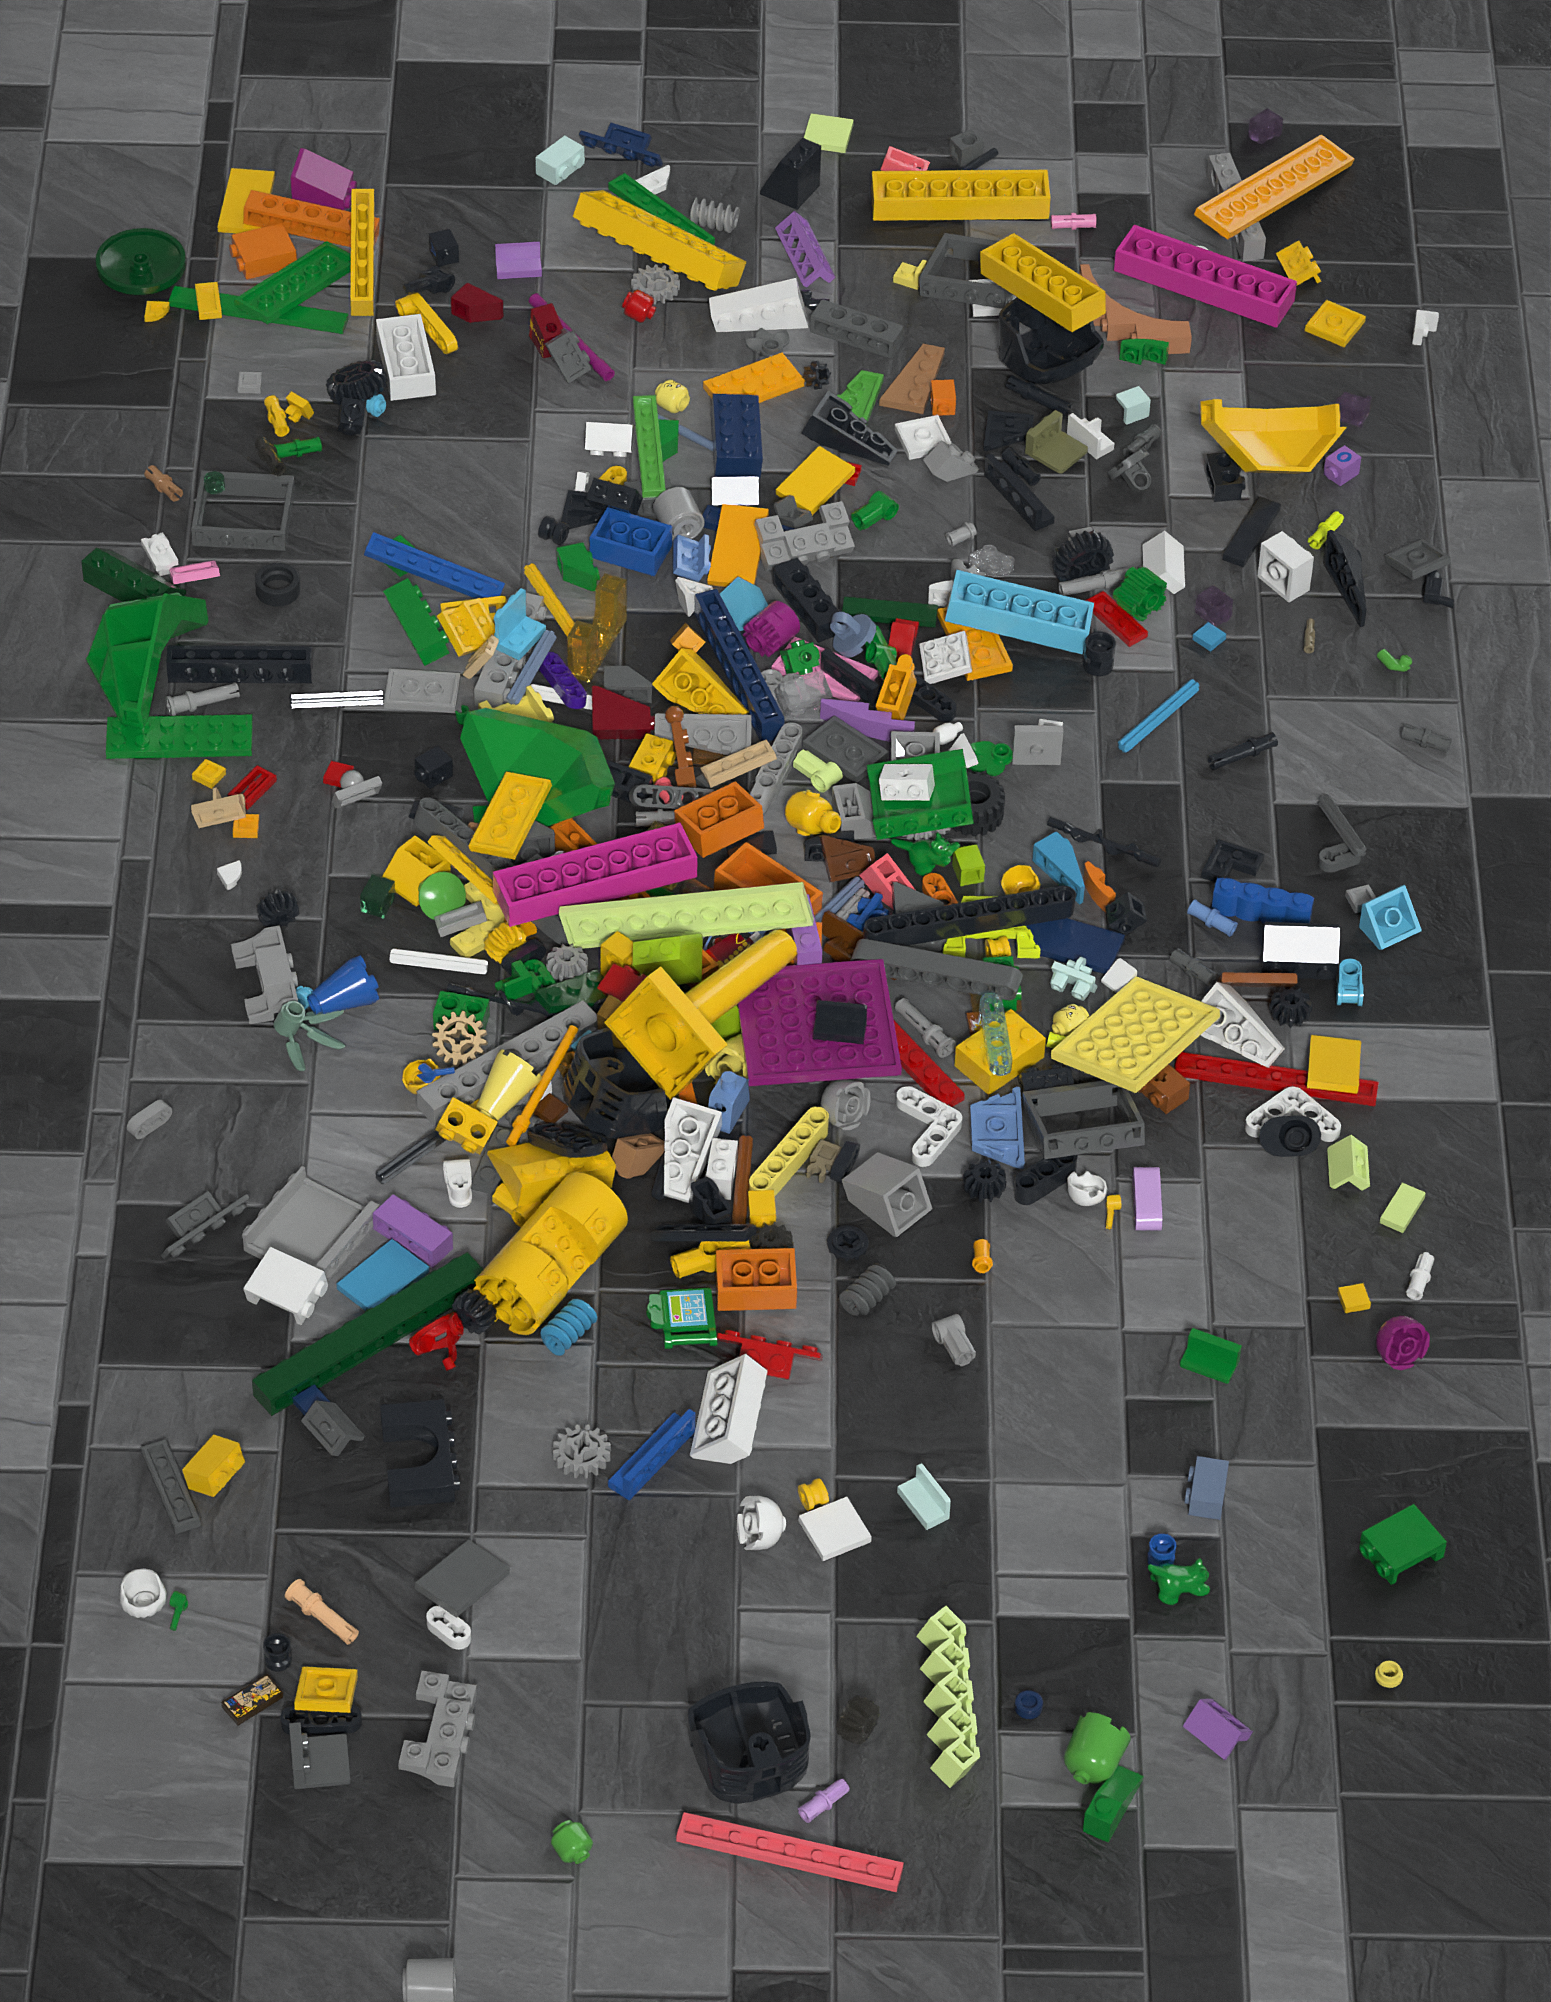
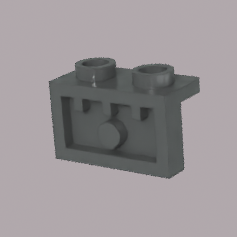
(568, 356)

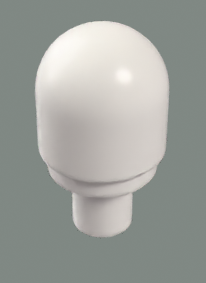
(948, 732)

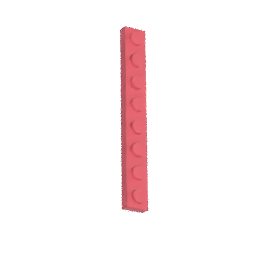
(790, 1852)

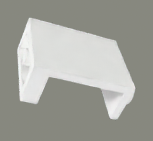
(287, 1284)

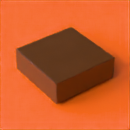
(550, 1109)

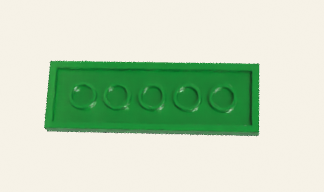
(295, 283)
(181, 737)

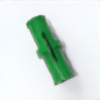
(298, 447)

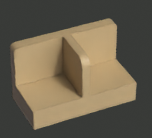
(219, 809)

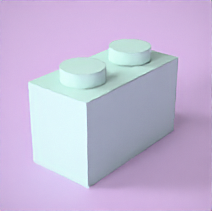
(560, 160)

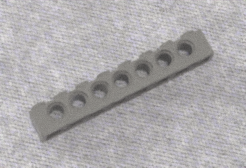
(532, 1046)

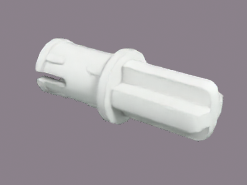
(1420, 1276)

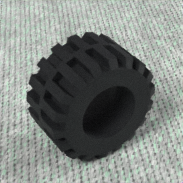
(986, 803)

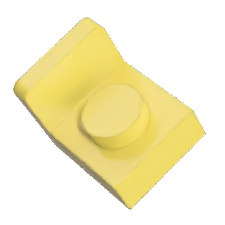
(909, 275)

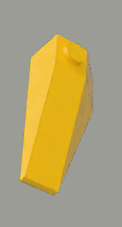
(696, 686)

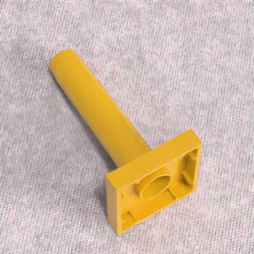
(673, 1030)

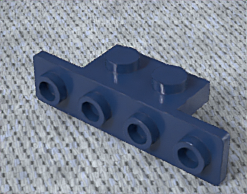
(623, 141)

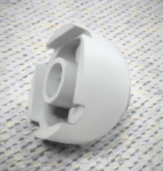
(760, 1523)

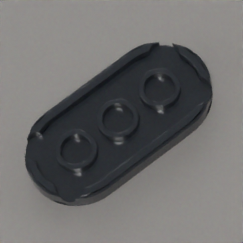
(567, 1140)

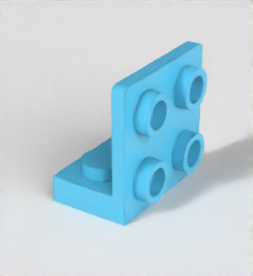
(514, 629)

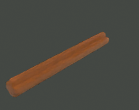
(742, 1180)

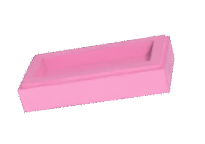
(194, 572)

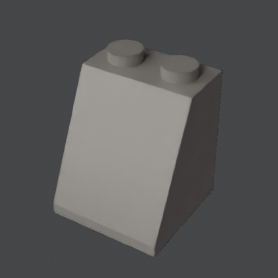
(888, 1192)

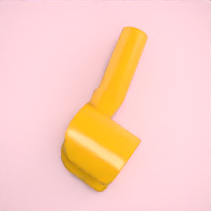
(1113, 1203)

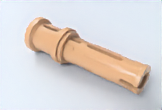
(312, 1605)

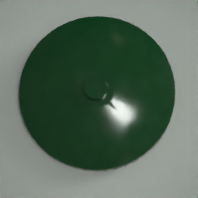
(140, 261)

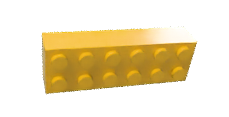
(1043, 282)

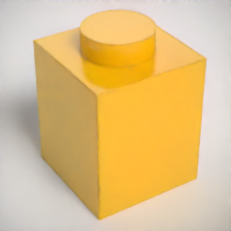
(761, 1207)

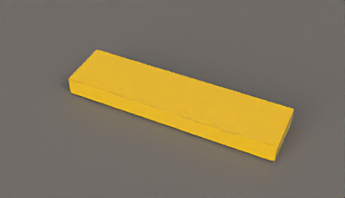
(464, 865)

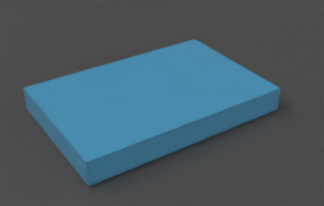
(382, 1275)

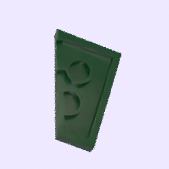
(570, 992)

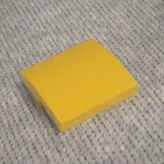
(467, 626)

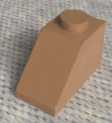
(637, 1154)

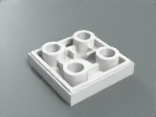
(945, 657)

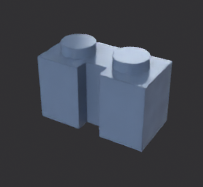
(1208, 1487)

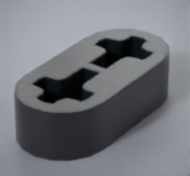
(530, 950)
(845, 1161)

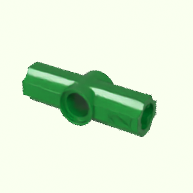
(880, 653)

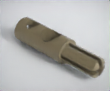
(1309, 640)

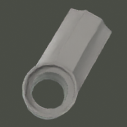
(951, 1333)

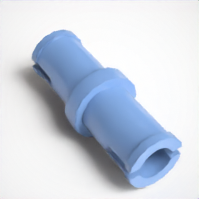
(1212, 918)

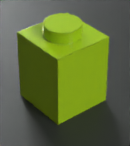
(968, 865)

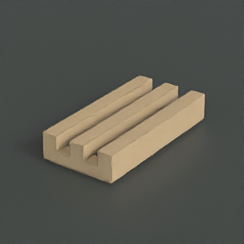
(480, 657)

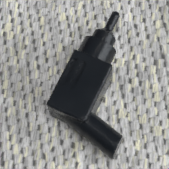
(1433, 591)

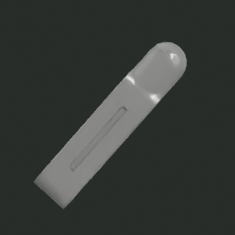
(773, 774)

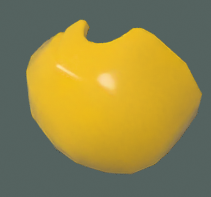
(1019, 880)
(410, 1078)

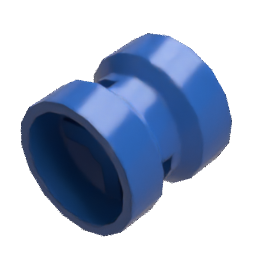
(1161, 1549)

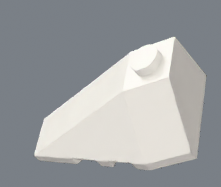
(1240, 1027)
(687, 1145)

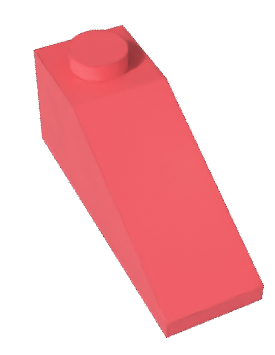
(881, 876)

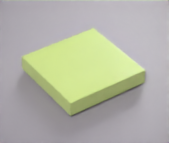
(829, 132)

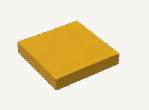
(1335, 323)
(326, 1689)

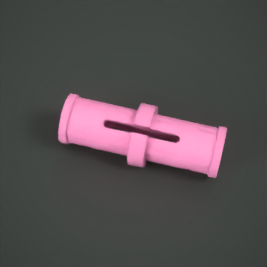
(1073, 221)

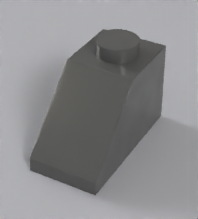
(627, 683)

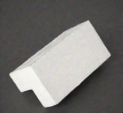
(1166, 559)

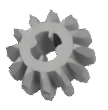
(566, 962)

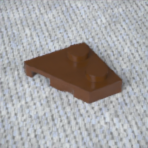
(845, 858)

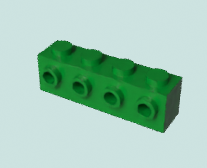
(417, 622)

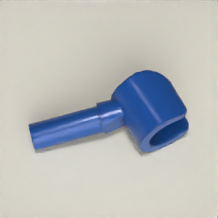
(429, 1074)

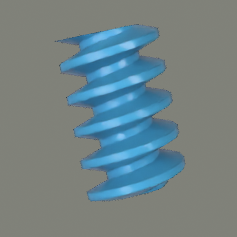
(567, 1326)

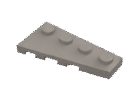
(711, 731)

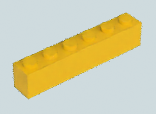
(362, 252)

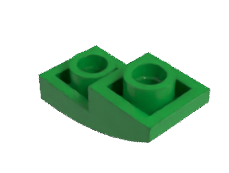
(1144, 349)

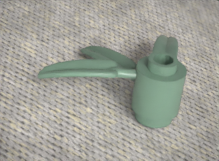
(291, 1019)

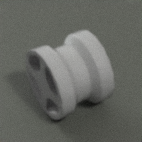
(773, 679)

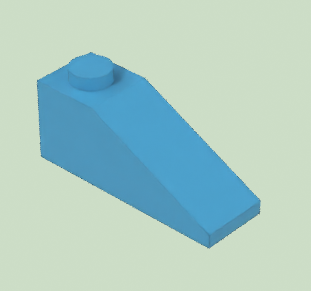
(1059, 862)

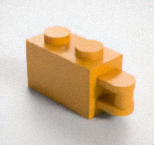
(897, 688)

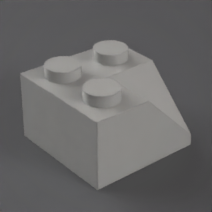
(913, 744)

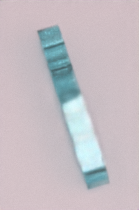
(999, 1033)

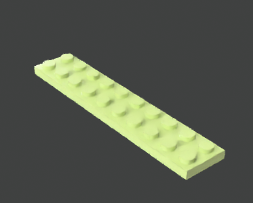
(688, 914)

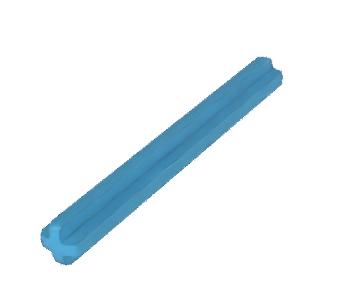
(1158, 715)

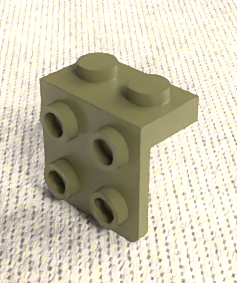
(1052, 446)

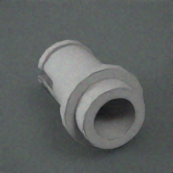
(961, 534)

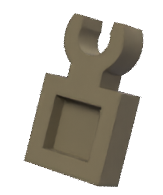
(822, 1159)

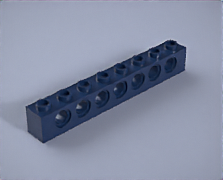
(738, 664)

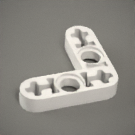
(1291, 1108)
(936, 1121)

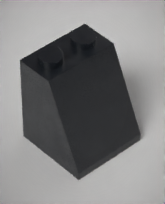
(795, 175)

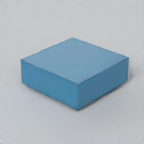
(1209, 636)

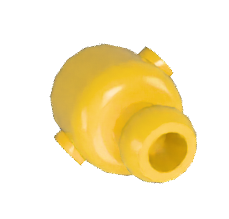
(811, 814)

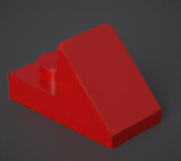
(903, 636)

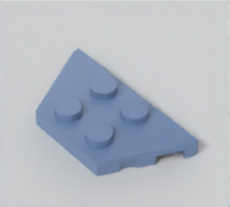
(999, 1128)

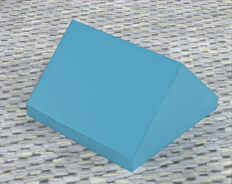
(743, 601)
(1389, 918)

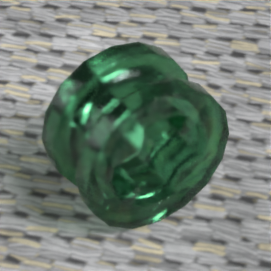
(214, 488)

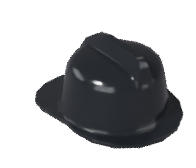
(1290, 1136)

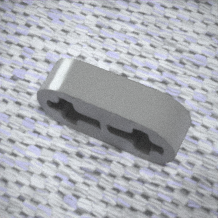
(149, 1119)

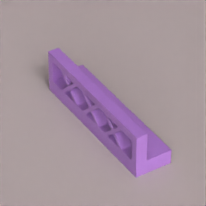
(807, 244)

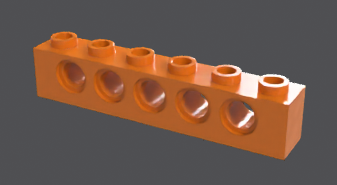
(301, 218)

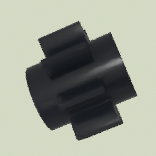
(816, 375)

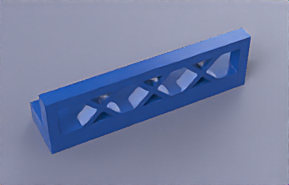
(653, 1454)

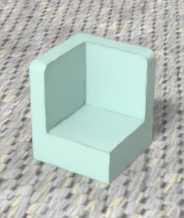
(1135, 404)

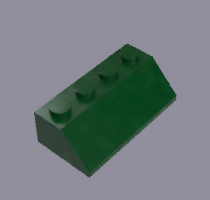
(123, 577)

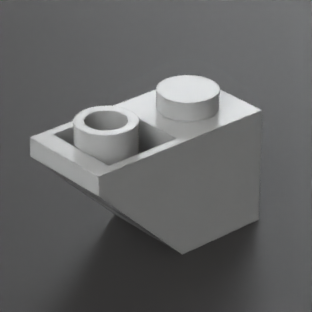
(950, 462)

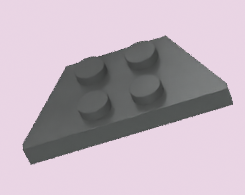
(908, 900)

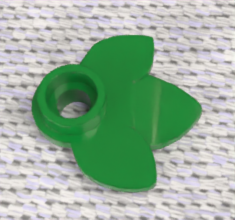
(991, 757)

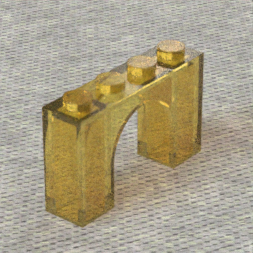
(591, 643)

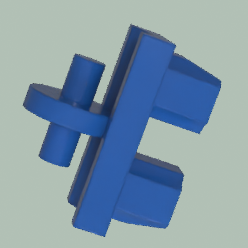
(868, 909)

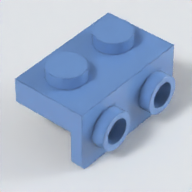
(691, 557)

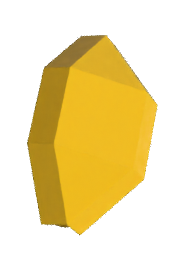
(1273, 438)

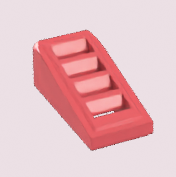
(901, 161)

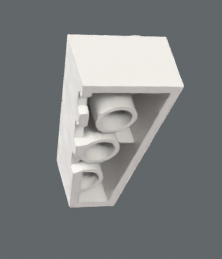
(764, 307)

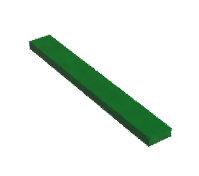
(298, 316)

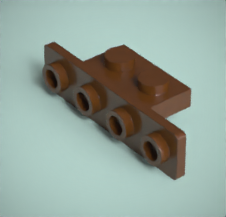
(841, 935)

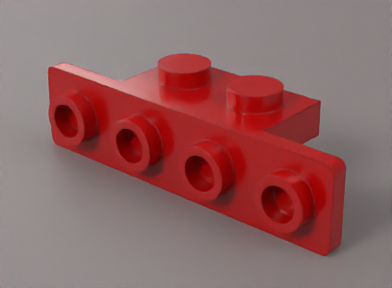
(775, 1358)

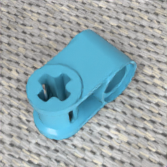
(1349, 983)

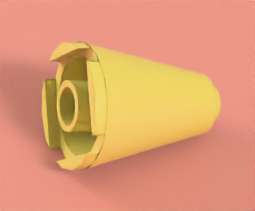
(729, 1059)
(506, 1085)

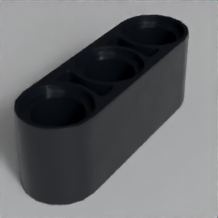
(1043, 1178)

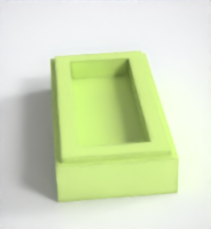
(1402, 1207)

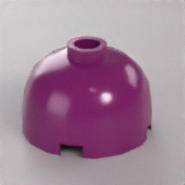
(1402, 1342)

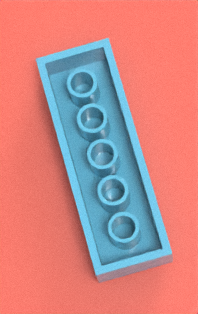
(1019, 612)

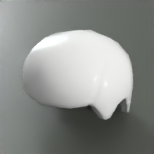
(1086, 1189)

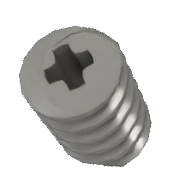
(714, 216)

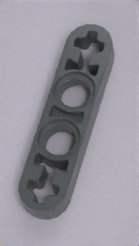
(675, 795)

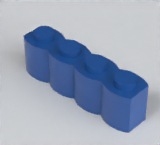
(1261, 904)

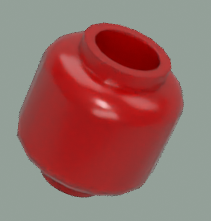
(639, 306)

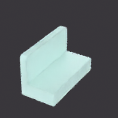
(925, 1498)

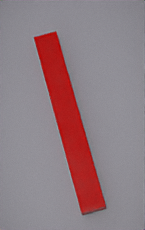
(1261, 1077)

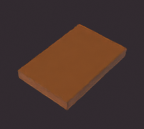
(1258, 979)

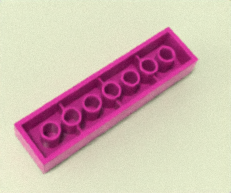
(1205, 276)
(595, 874)

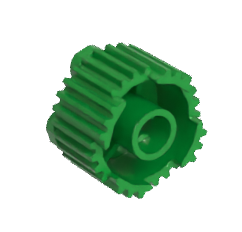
(1140, 593)

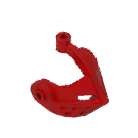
(425, 1341)

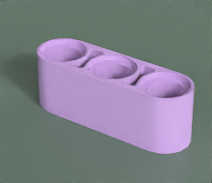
(1147, 1198)

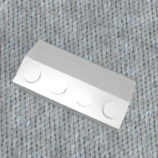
(729, 1411)

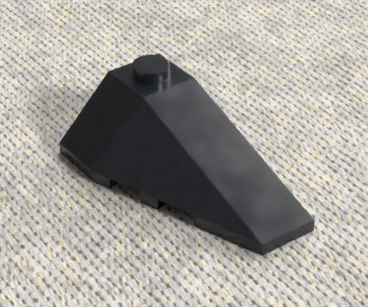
(840, 429)
(1345, 569)

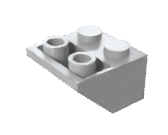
(855, 809)

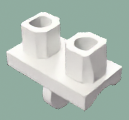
(160, 553)

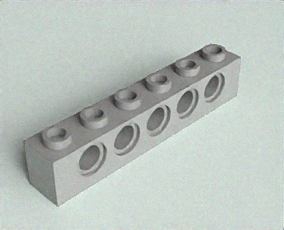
(1222, 176)
(501, 669)

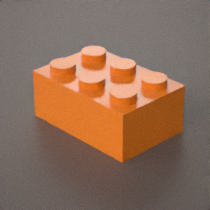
(720, 819)
(756, 1279)

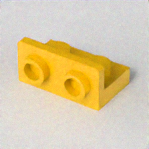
(1297, 263)

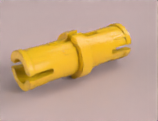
(276, 415)

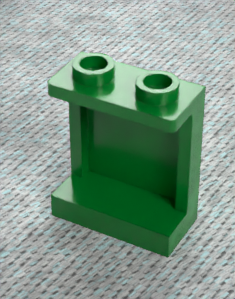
(1401, 1543)

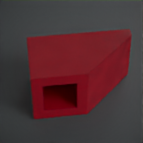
(476, 305)

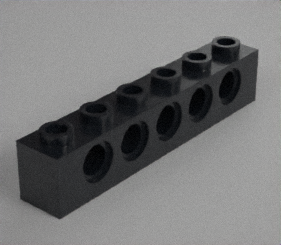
(239, 664)

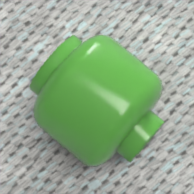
(571, 1842)

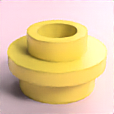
(1389, 1668)

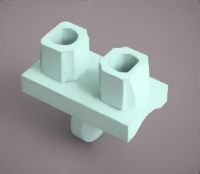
(1075, 974)

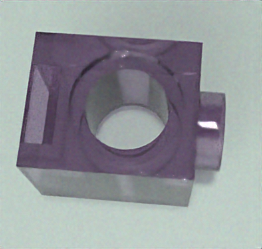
(1214, 606)

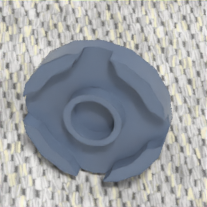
(852, 633)

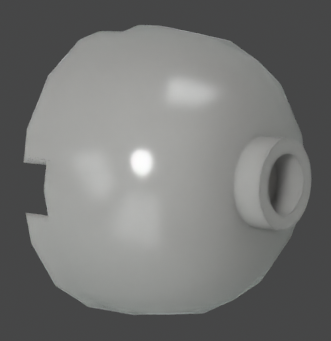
(846, 1102)

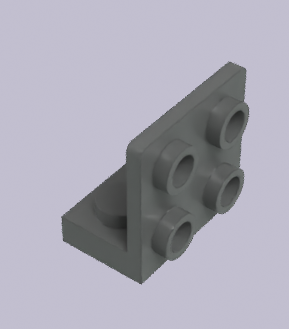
(318, 1759)

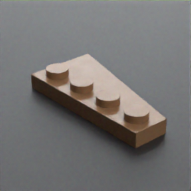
(913, 384)

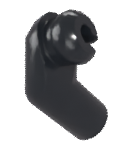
(809, 301)

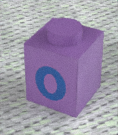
(1342, 465)

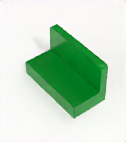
(1211, 1356)

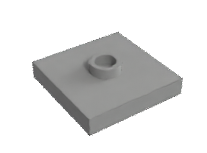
(1037, 745)

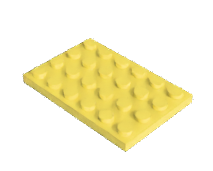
(1135, 1034)

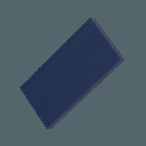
(1072, 939)

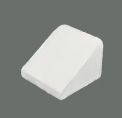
(1119, 975)

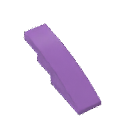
(868, 722)

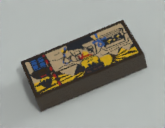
(252, 1699)

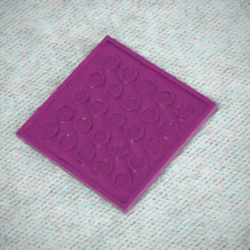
(781, 1019)

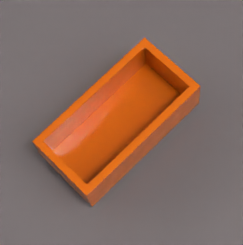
(753, 868)

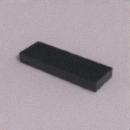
(849, 677)

